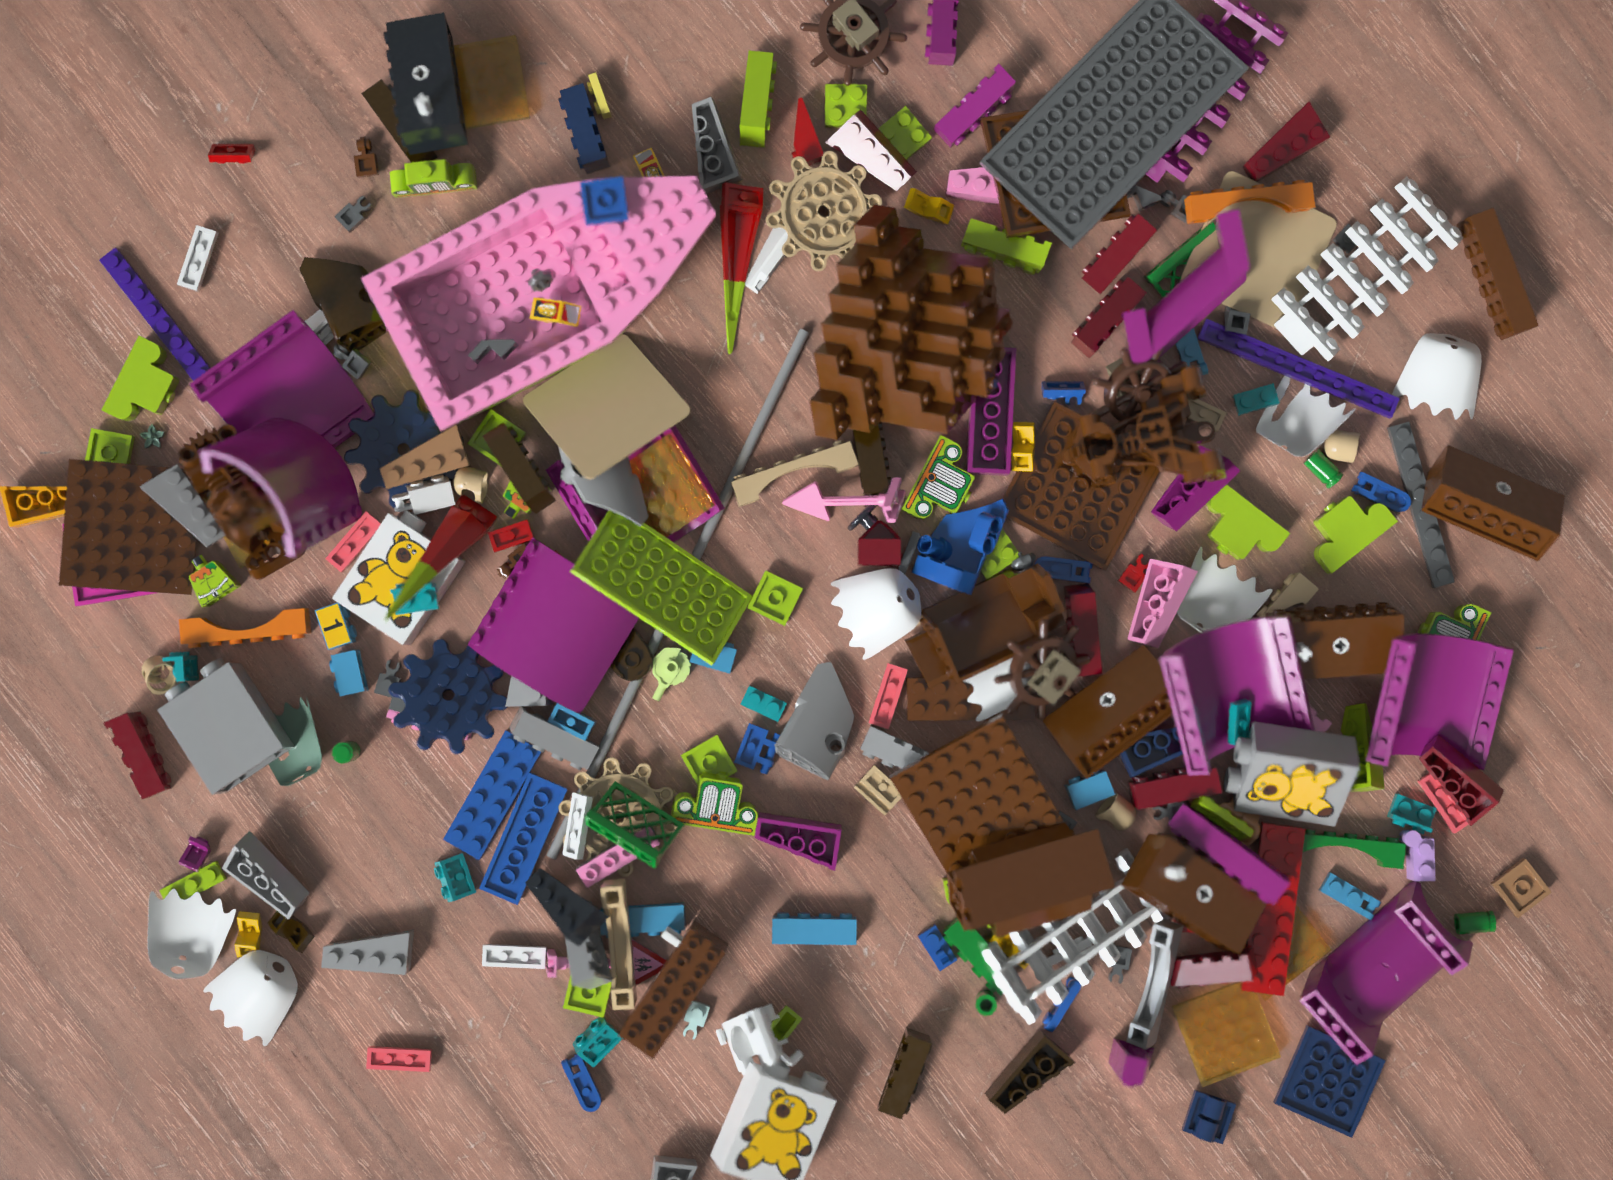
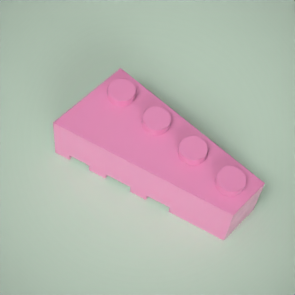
(972, 184)
(1159, 601)

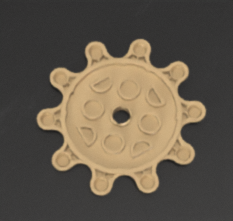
(800, 206)
(635, 782)

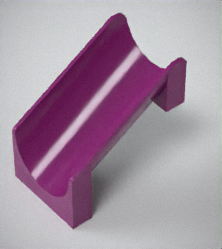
(1194, 296)
(1380, 970)

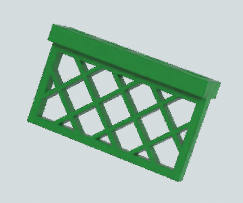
(1176, 258)
(628, 840)

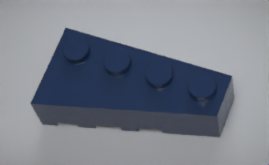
(584, 129)
(1152, 751)

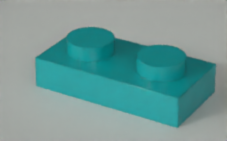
(1256, 399)
(763, 703)
(1239, 720)

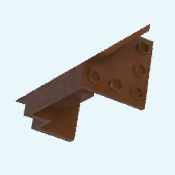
(972, 631)
(1029, 880)

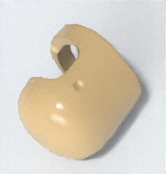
(1342, 446)
(472, 480)
(150, 675)
(1120, 814)

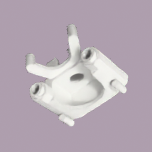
(752, 1036)

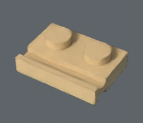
(878, 790)

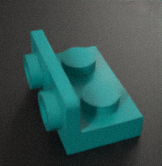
(424, 600)
(185, 666)
(1411, 812)
(454, 878)
(596, 1041)

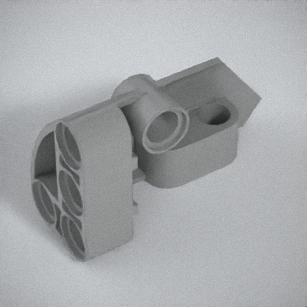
(613, 489)
(818, 723)

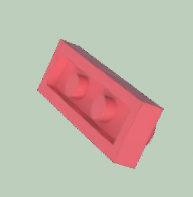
(353, 542)
(888, 696)
(1445, 805)
(399, 1059)

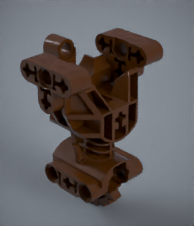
(1158, 433)
(239, 506)

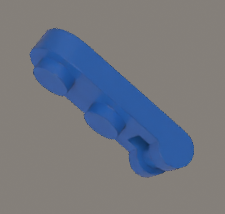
(1382, 493)
(1065, 568)
(1052, 1019)
(582, 1083)

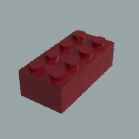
(1171, 787)

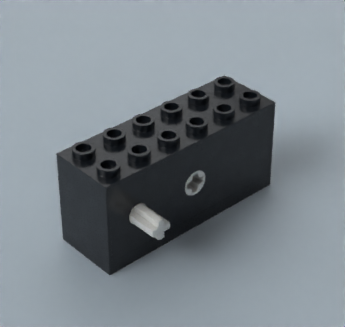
(425, 83)

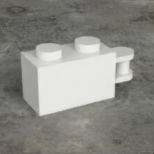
(425, 495)

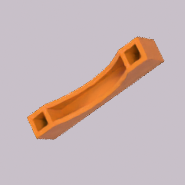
(1290, 198)
(288, 622)

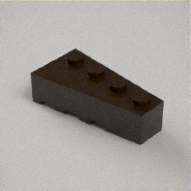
(381, 101)
(872, 462)
(519, 468)
(1028, 1072)
(904, 1073)

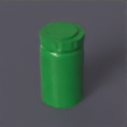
(1323, 468)
(346, 752)
(1474, 922)
(986, 1002)

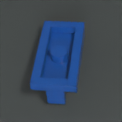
(1063, 389)
(937, 947)

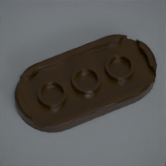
(633, 658)

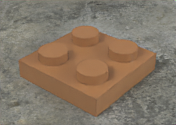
(1521, 887)

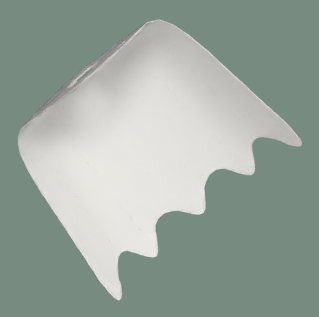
(1442, 375)
(1304, 422)
(1220, 591)
(873, 610)
(990, 695)
(186, 929)
(251, 1000)

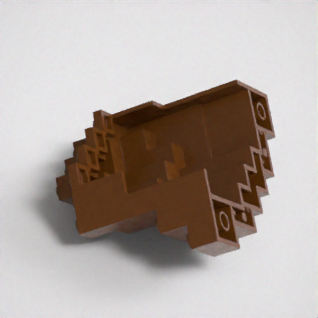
(906, 333)

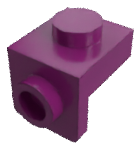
(195, 853)

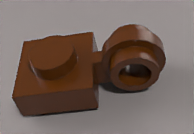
(366, 163)
(506, 569)

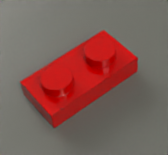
(231, 153)
(511, 536)

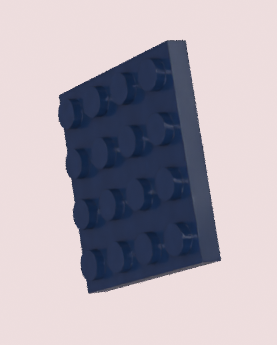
(1327, 1083)

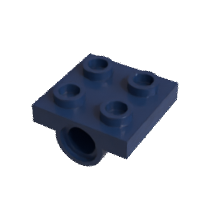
(1208, 1117)

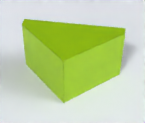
(784, 1026)

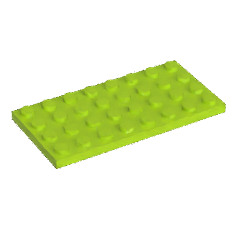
(662, 585)

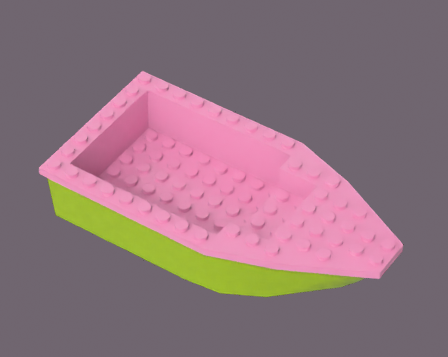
(477, 288)

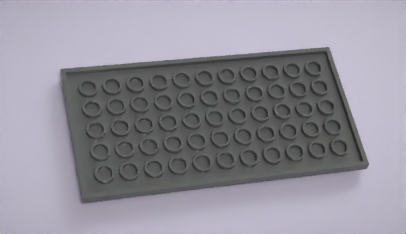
(1113, 117)

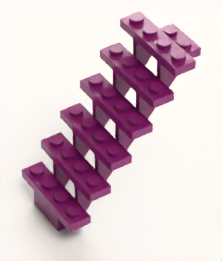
(1244, 51)

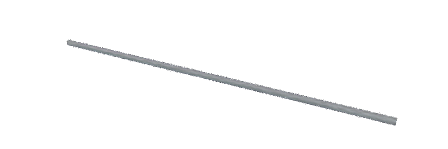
(697, 552)

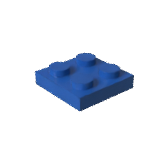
(604, 201)

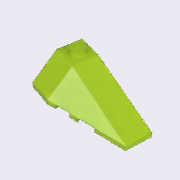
(1358, 724)

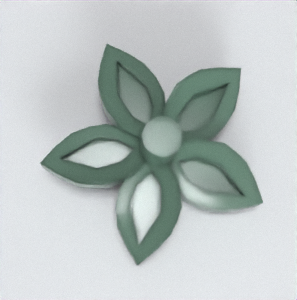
(152, 436)

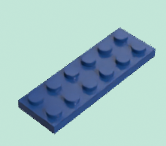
(492, 795)
(523, 838)

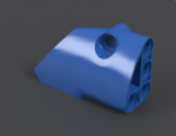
(960, 546)

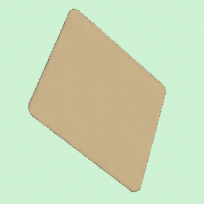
(1276, 248)
(606, 406)

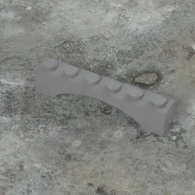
(1164, 948)

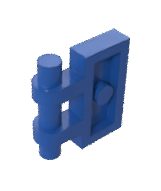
(751, 748)

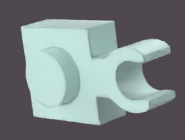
(695, 1015)

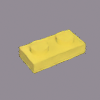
(601, 104)

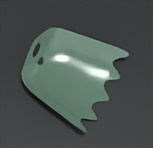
(307, 752)

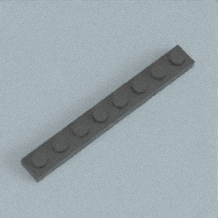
(1425, 524)

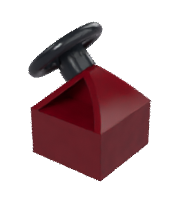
(879, 543)

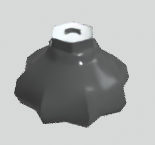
(540, 280)
(1023, 562)

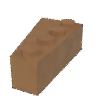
(433, 457)

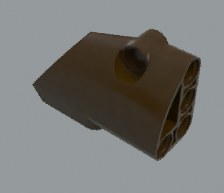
(344, 301)

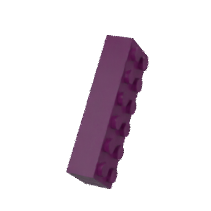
(992, 423)
(1230, 853)

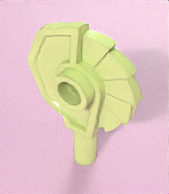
(669, 668)

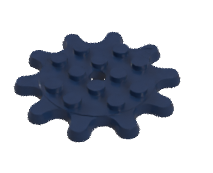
(384, 434)
(451, 718)

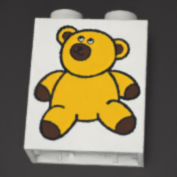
(389, 562)
(773, 1124)

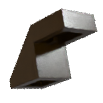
(291, 929)

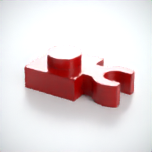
(1133, 575)

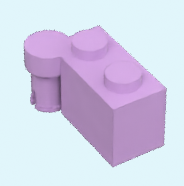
(1419, 856)

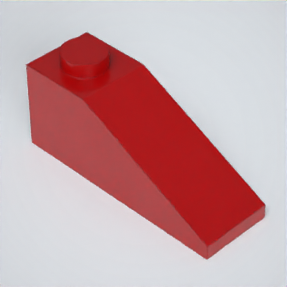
(805, 138)

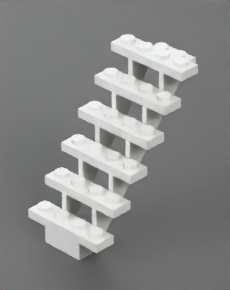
(1301, 328)
(1012, 985)

